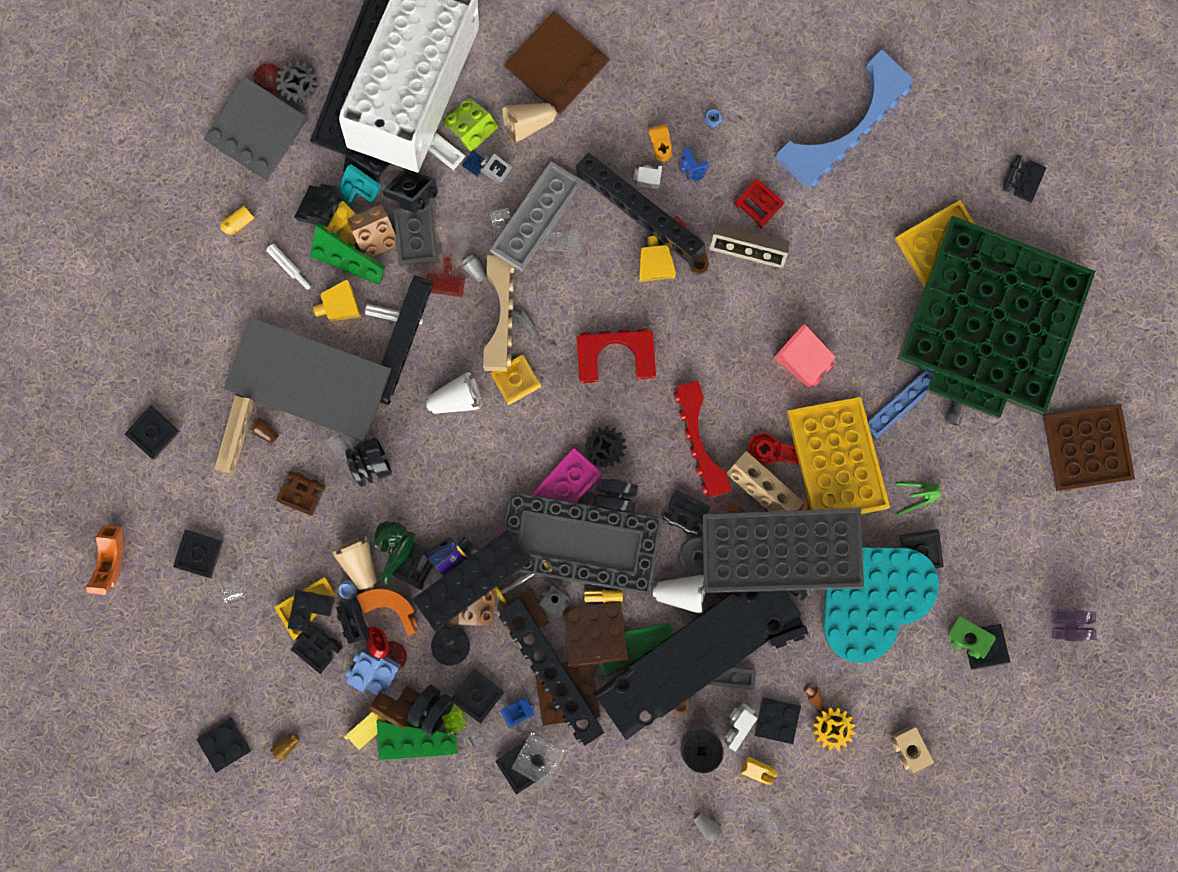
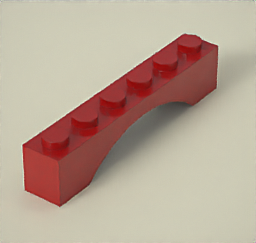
(714, 478)

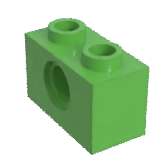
(962, 629)

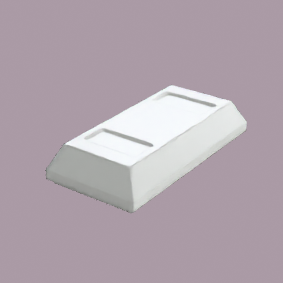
(445, 151)

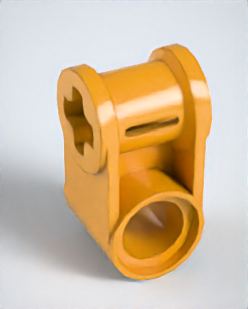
(660, 140)

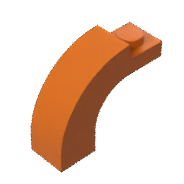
(109, 559)
(391, 599)

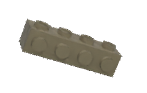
(749, 245)

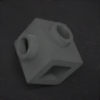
(551, 606)

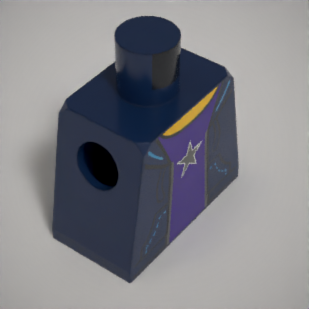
(448, 554)

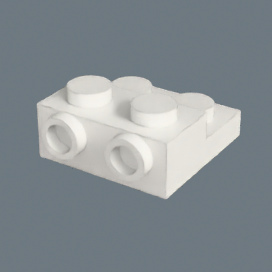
(742, 719)

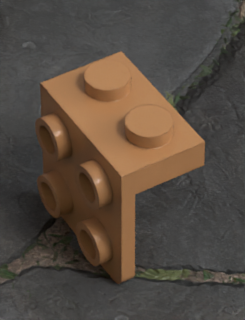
(373, 231)
(479, 613)

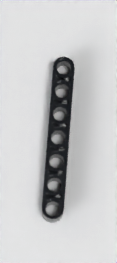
(405, 332)

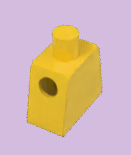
(656, 261)
(338, 303)

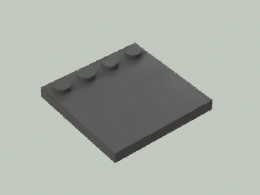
(255, 128)

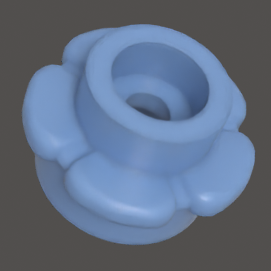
(713, 113)

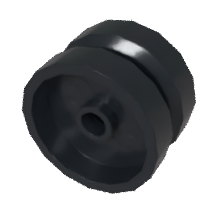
(615, 494)
(429, 710)

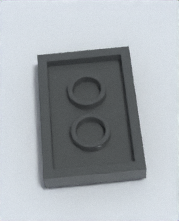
(415, 236)

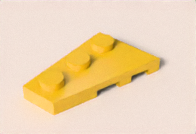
(284, 609)

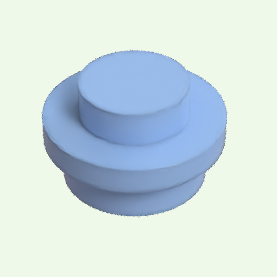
(348, 589)

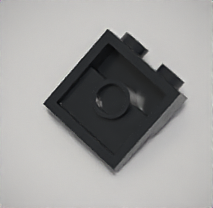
(411, 190)
(319, 204)

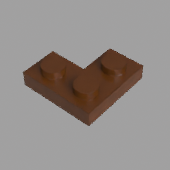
(395, 710)

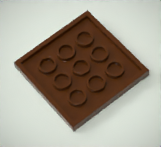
(556, 62)
(1088, 447)

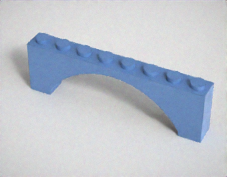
(811, 161)

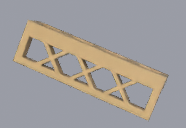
(234, 435)

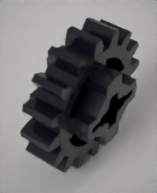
(614, 443)

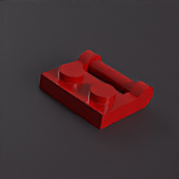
(761, 197)

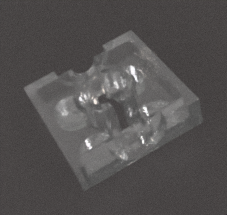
(533, 746)

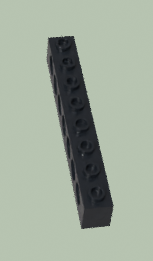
(640, 209)
(593, 728)

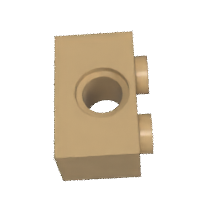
(920, 757)

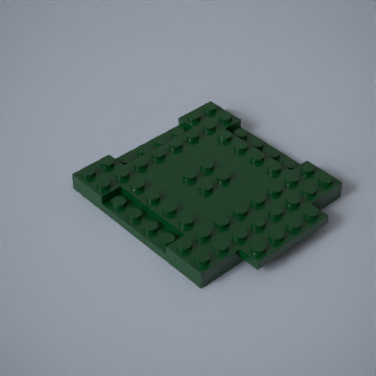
(995, 320)

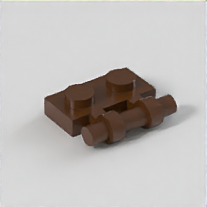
(298, 499)

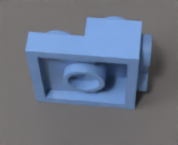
(371, 672)

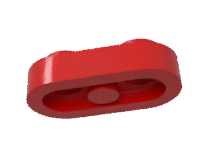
(377, 642)

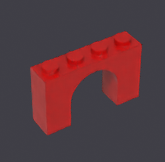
(639, 342)

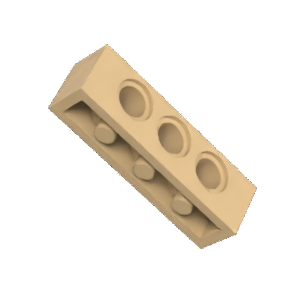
(763, 485)

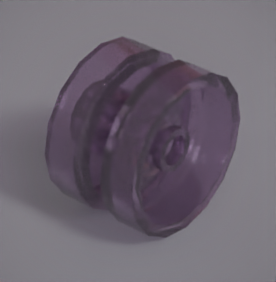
(1074, 625)

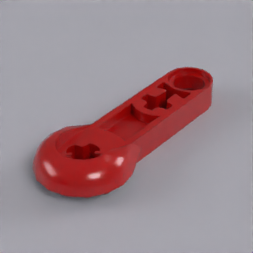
(777, 450)

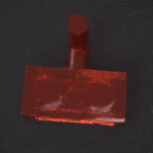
(445, 283)

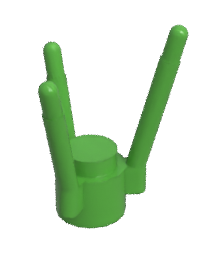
(929, 492)

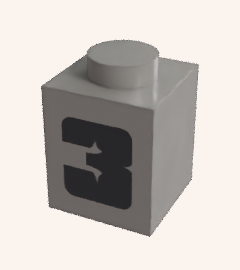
(495, 168)

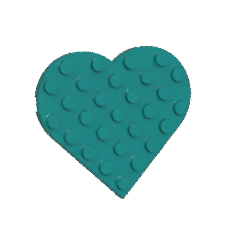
(896, 592)

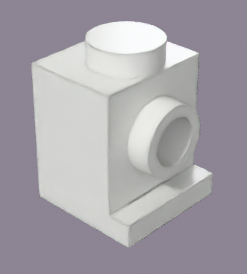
(648, 176)

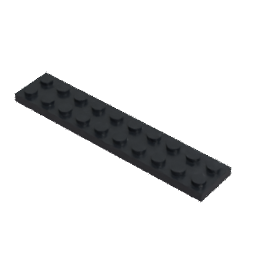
(328, 127)

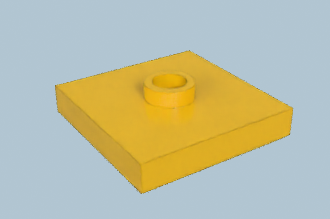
(517, 381)

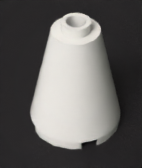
(455, 396)
(682, 593)

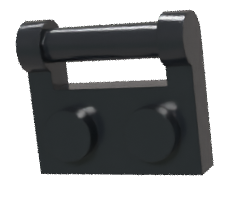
(409, 566)

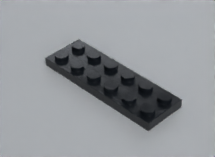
(471, 580)

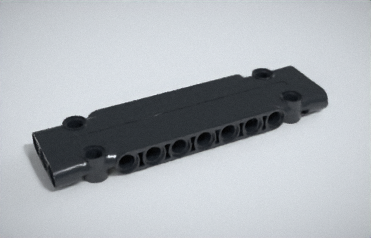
(694, 657)

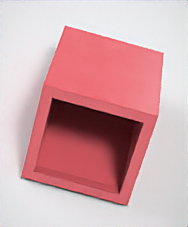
(805, 357)

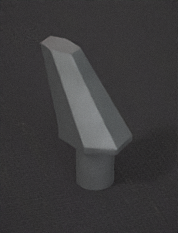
(524, 319)

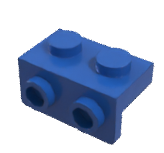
(688, 165)

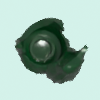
(399, 543)

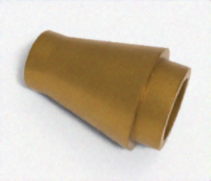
(284, 747)

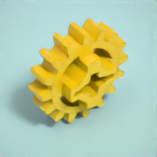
(840, 724)

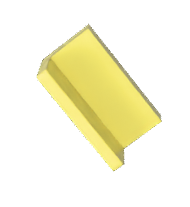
(364, 730)

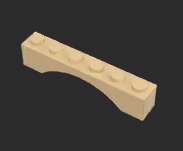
(496, 351)

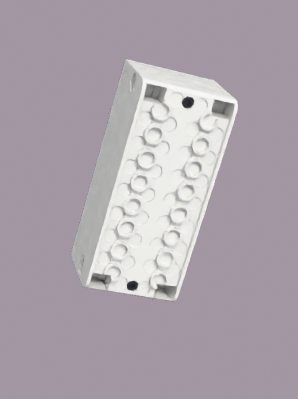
(408, 78)

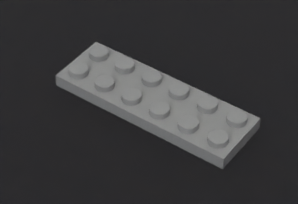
(536, 216)

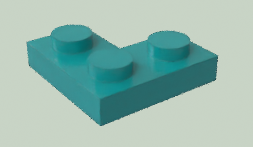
(355, 183)

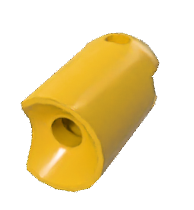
(236, 221)
(755, 769)

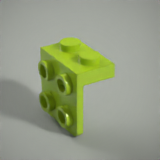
(470, 123)

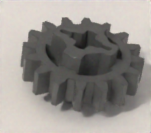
(289, 83)

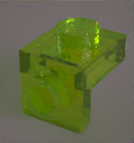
(455, 722)

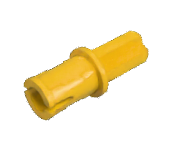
(603, 595)

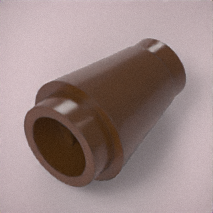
(264, 430)

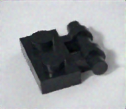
(1029, 181)
(689, 507)
(352, 622)
(313, 653)

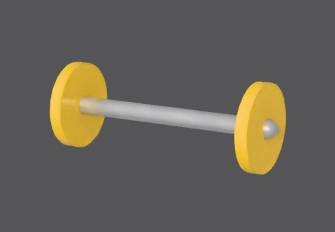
(501, 593)

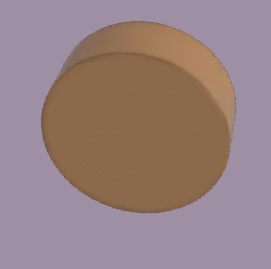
(682, 708)

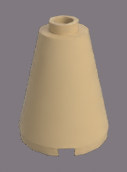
(527, 119)
(357, 562)

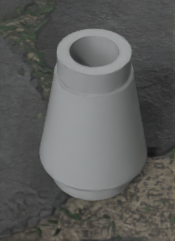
(474, 268)
(707, 827)

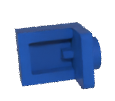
(517, 712)

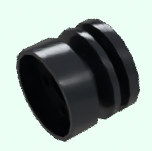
(368, 462)
(714, 751)

